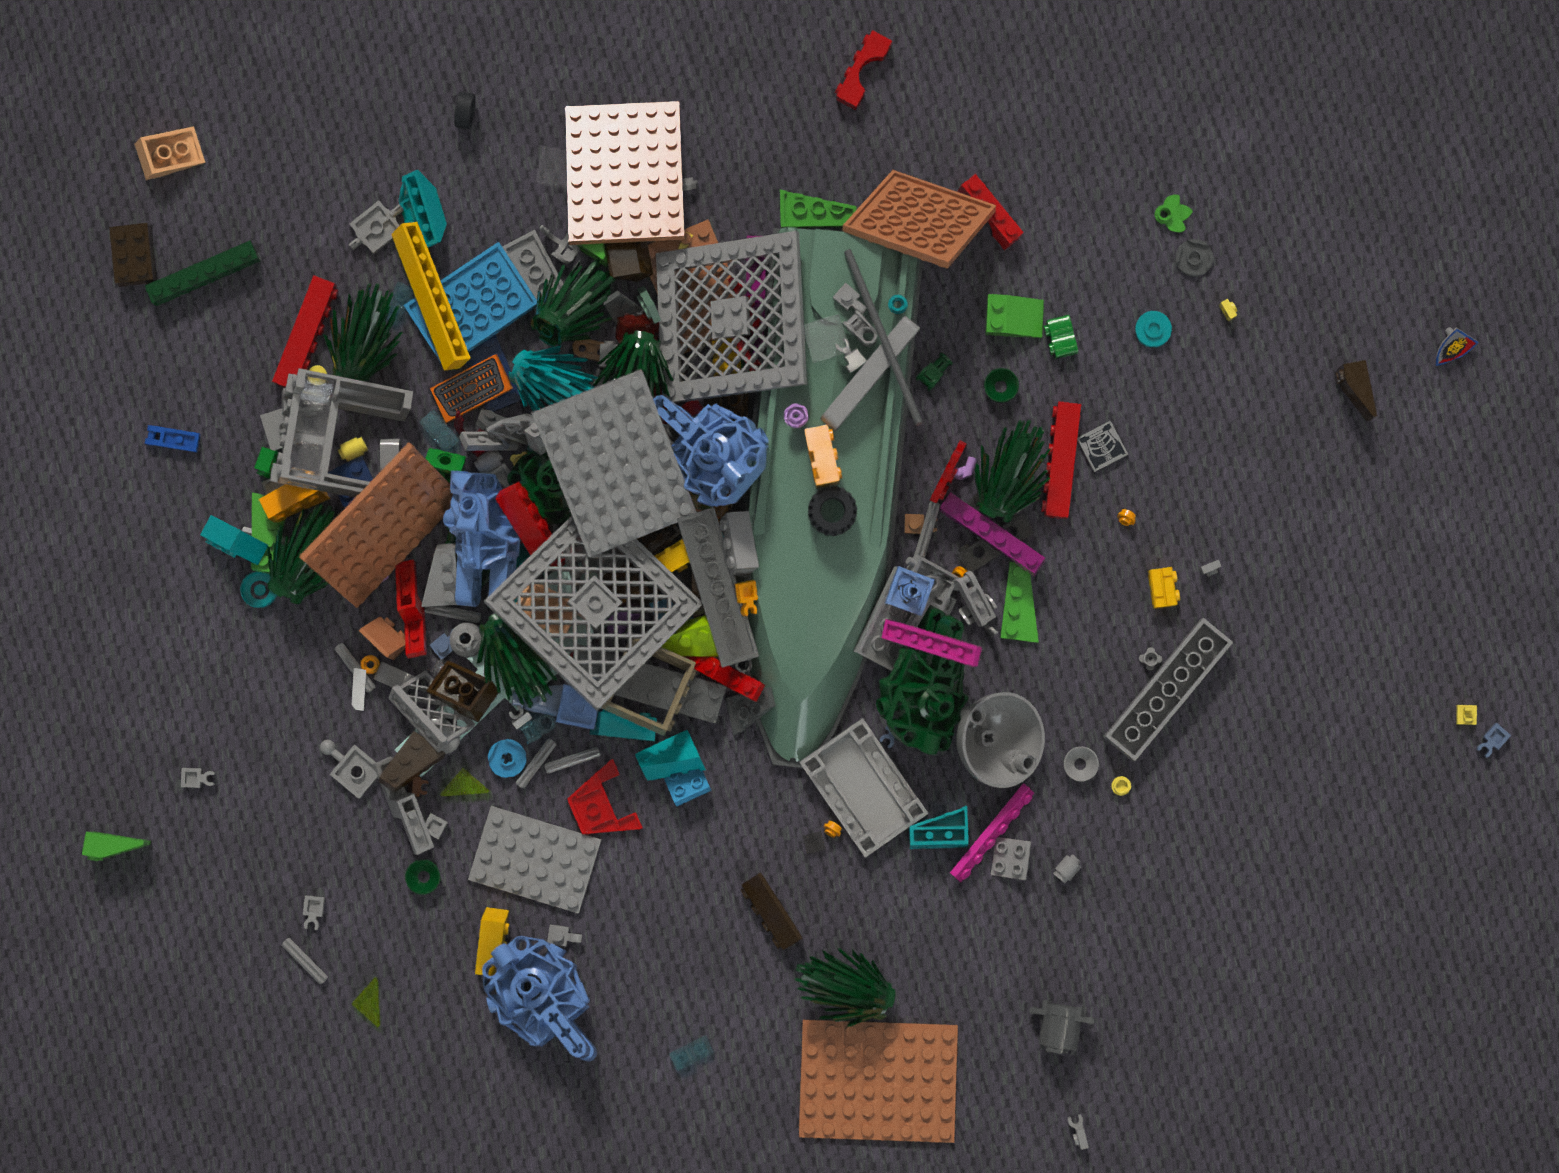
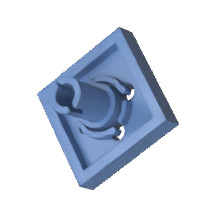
(910, 591)

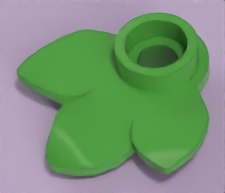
(1175, 213)

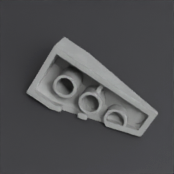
(513, 427)

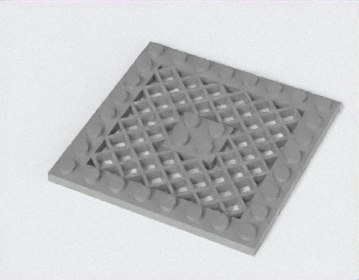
(732, 317)
(594, 605)

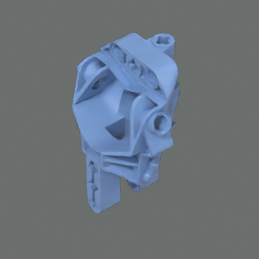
(701, 449)
(482, 535)
(558, 1003)

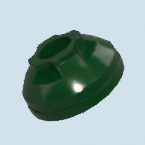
(1008, 378)
(415, 884)

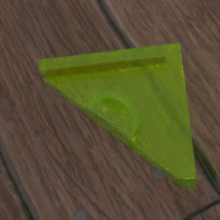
(464, 784)
(368, 1002)

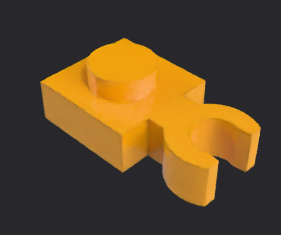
(746, 594)

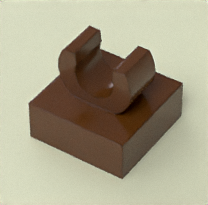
(415, 786)

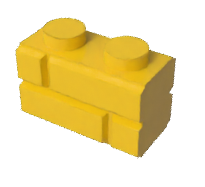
(1163, 587)

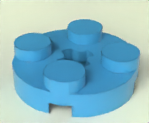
(502, 748)

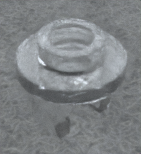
(437, 667)

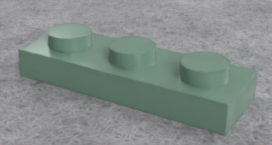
(648, 305)

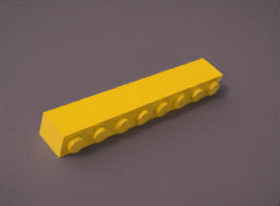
(430, 296)

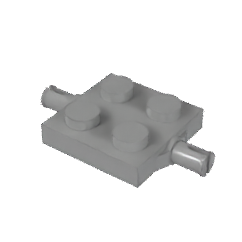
(375, 227)

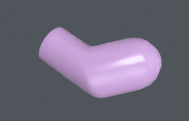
(967, 470)

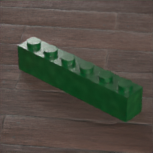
(202, 273)

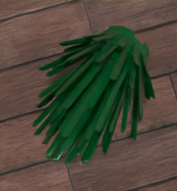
(563, 314)
(362, 342)
(636, 353)
(1007, 483)
(296, 577)
(514, 660)
(857, 992)

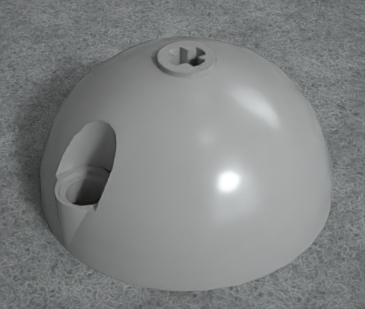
(994, 732)

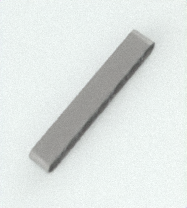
(868, 375)

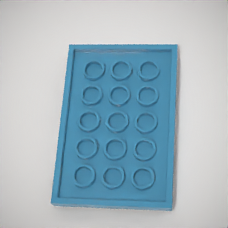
(483, 297)

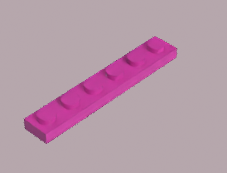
(931, 642)
(992, 832)

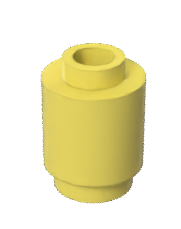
(352, 449)

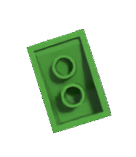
(1014, 316)
(104, 845)

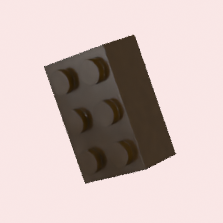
(133, 254)

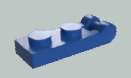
(173, 438)

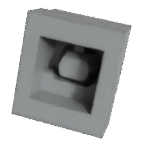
(853, 357)

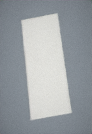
(358, 692)

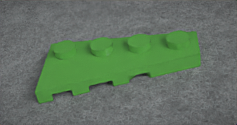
(812, 212)
(263, 530)
(1019, 610)

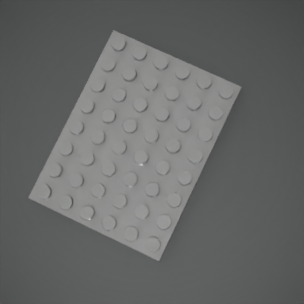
(614, 463)

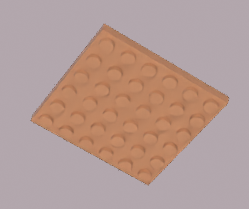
(919, 218)

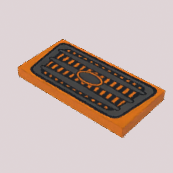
(471, 388)

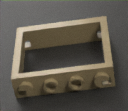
(673, 659)

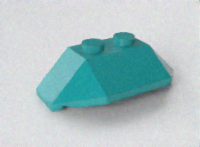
(422, 205)

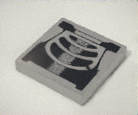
(1102, 446)

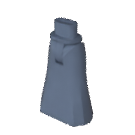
(549, 707)

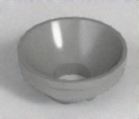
(465, 650)
(1091, 764)

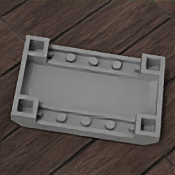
(863, 787)

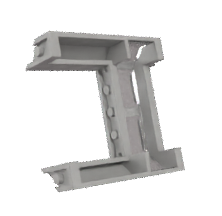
(311, 422)

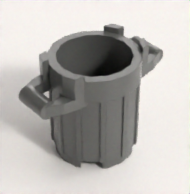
(1061, 1026)

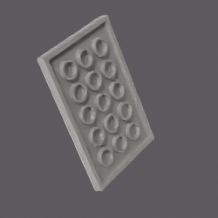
(534, 859)

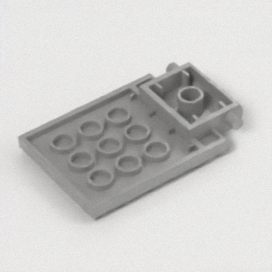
(886, 652)

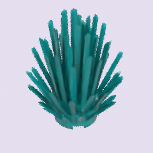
(543, 378)

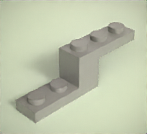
(405, 806)

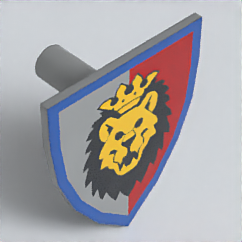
(1454, 346)

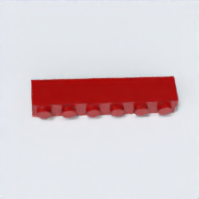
(306, 329)
(1062, 460)

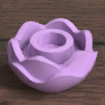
(797, 409)

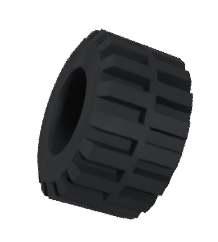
(820, 498)

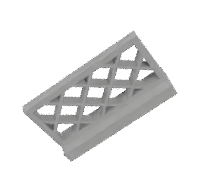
(416, 716)

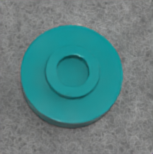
(1153, 329)
(259, 590)

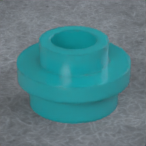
(897, 298)

